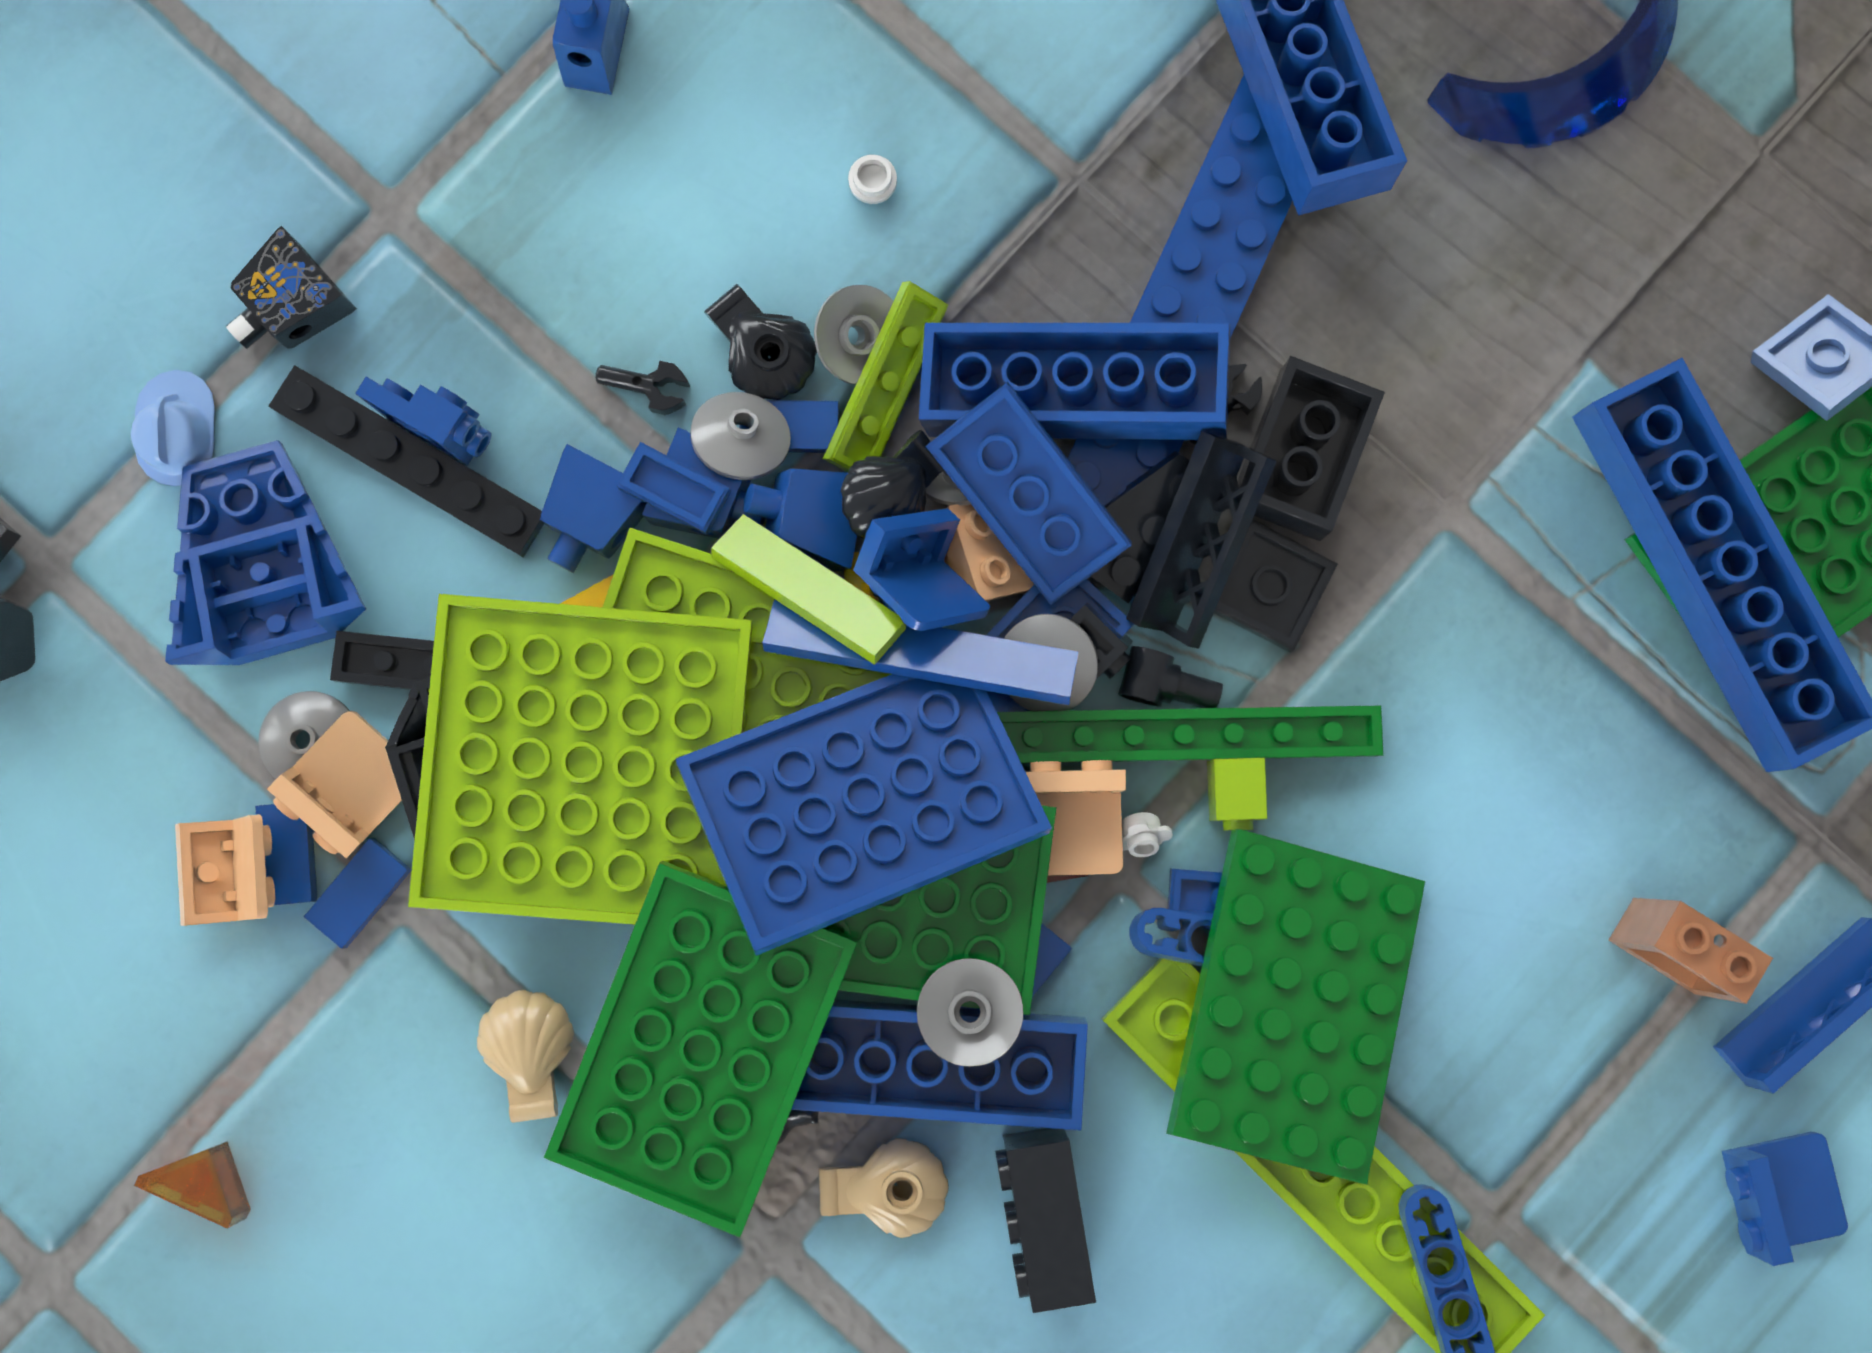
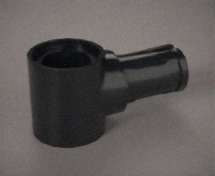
(1154, 679)

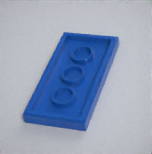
(1029, 493)

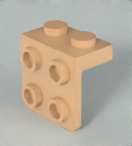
(983, 559)
(340, 785)
(1086, 818)
(223, 870)

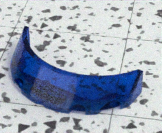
(1567, 102)

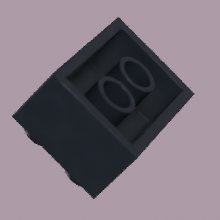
(1317, 435)
(1045, 1220)

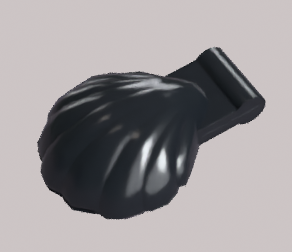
(760, 335)
(889, 484)

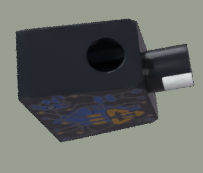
(285, 295)

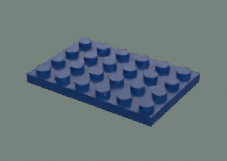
(859, 802)

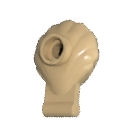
(524, 1043)
(872, 1192)

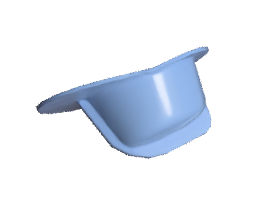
(173, 425)

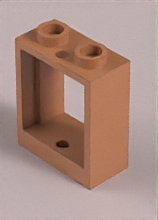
(1682, 947)

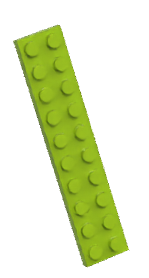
(1350, 1216)

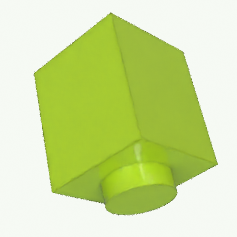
(1237, 792)

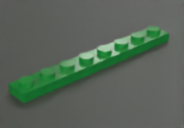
(1195, 733)

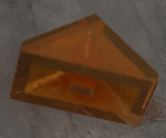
(202, 1184)

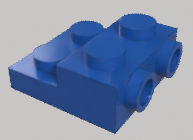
(435, 417)

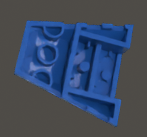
(253, 563)

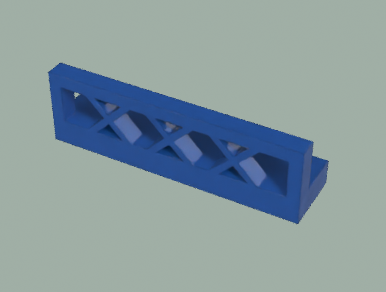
(1804, 1013)

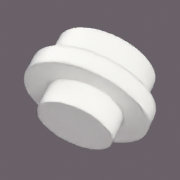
(872, 179)

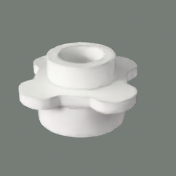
(1143, 834)

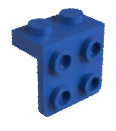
(908, 571)
(1784, 1195)

